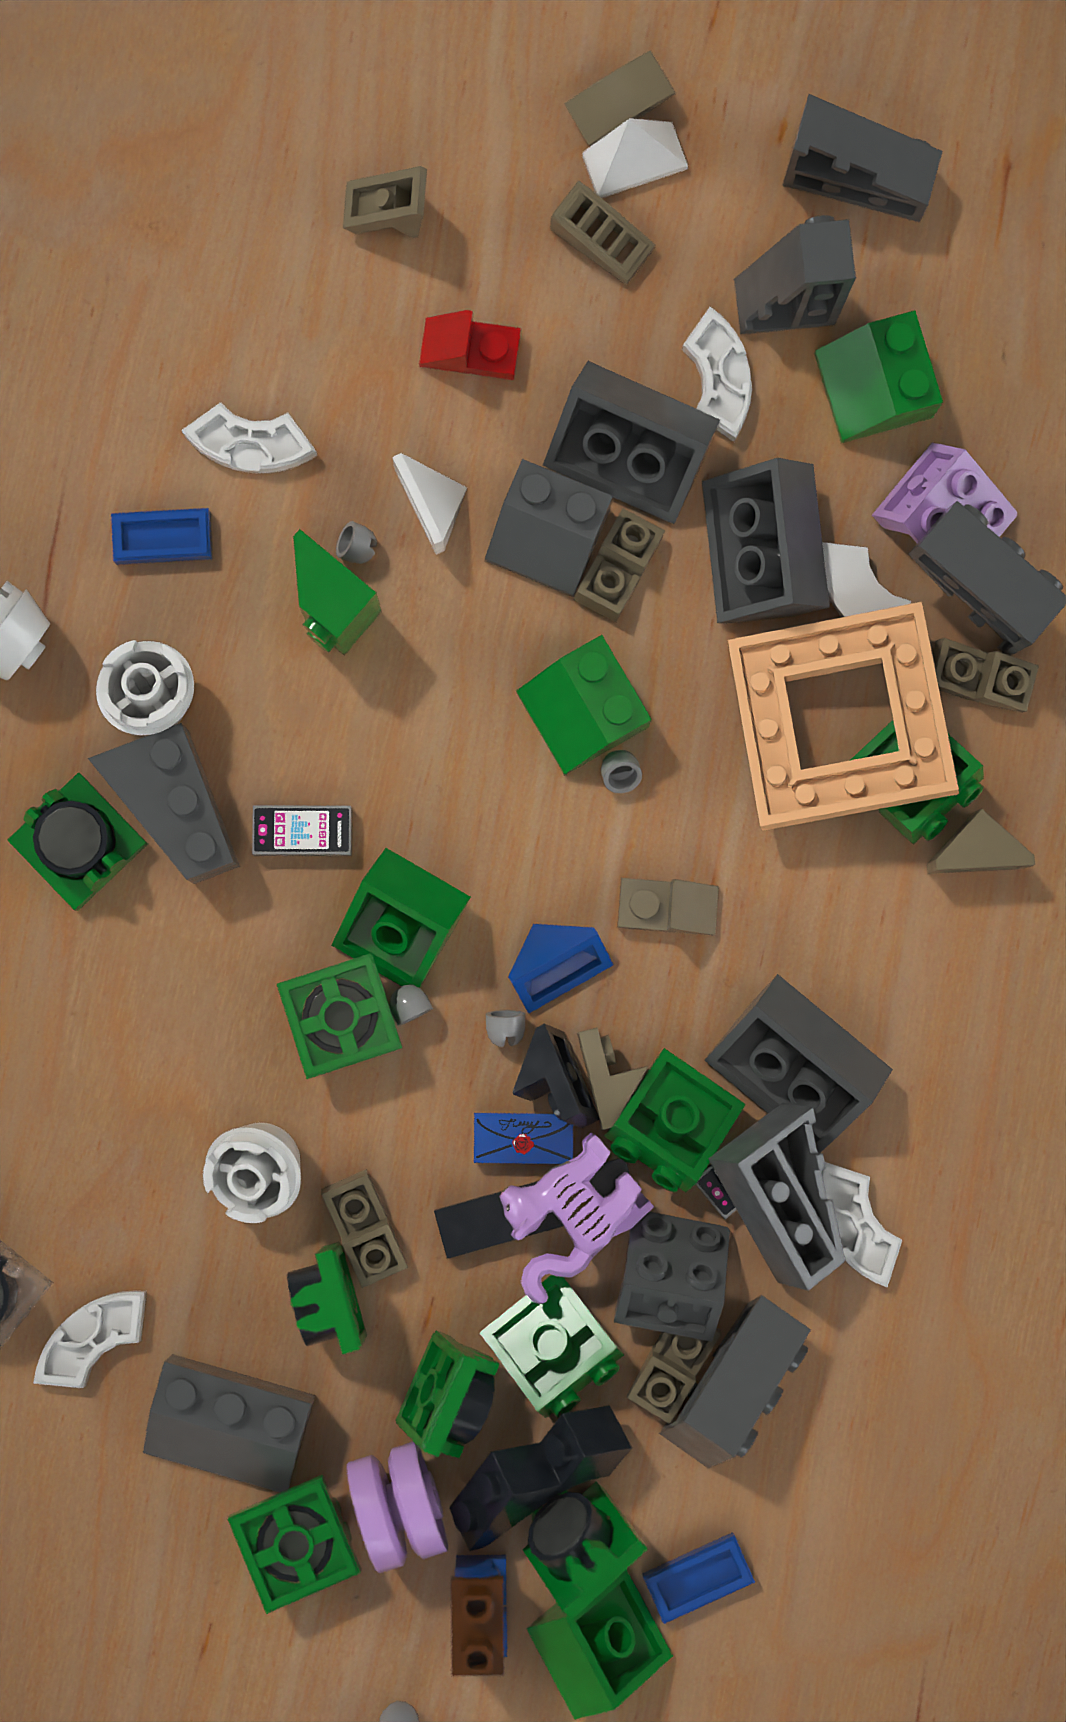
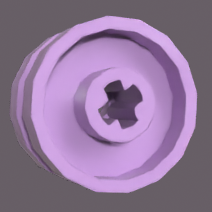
(393, 1507)

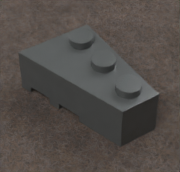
(861, 162)
(798, 279)
(989, 577)
(172, 800)
(782, 1197)
(739, 1384)

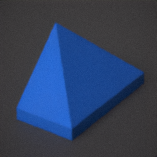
(555, 962)

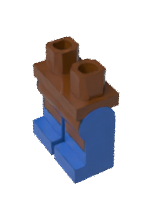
(479, 1615)

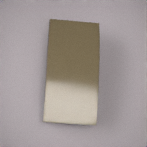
(620, 96)
(619, 565)
(984, 676)
(364, 1228)
(670, 1373)

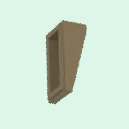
(599, 209)

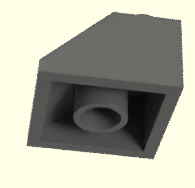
(548, 527)

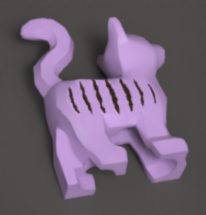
(579, 1207)

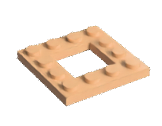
(915, 773)

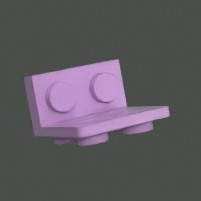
(935, 484)

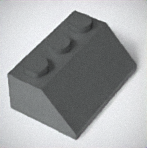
(630, 441)
(765, 542)
(799, 1056)
(227, 1423)

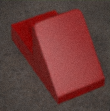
(469, 347)

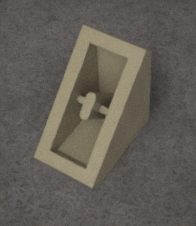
(980, 846)

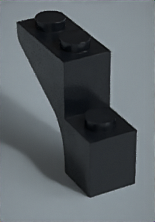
(525, 1477)

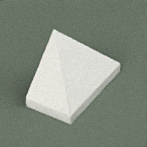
(634, 156)
(433, 498)

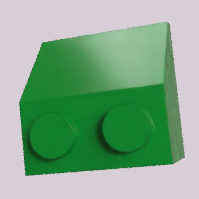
(879, 377)
(331, 597)
(584, 705)
(400, 919)
(601, 1651)

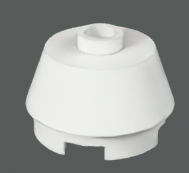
(20, 630)
(144, 687)
(253, 1171)

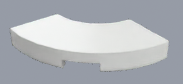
(723, 372)
(249, 444)
(852, 583)
(863, 1239)
(88, 1335)

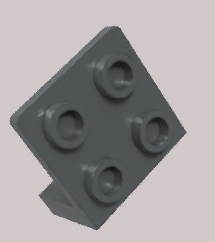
(674, 1276)

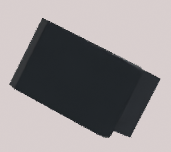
(553, 1069)

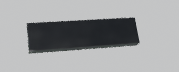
(482, 1222)

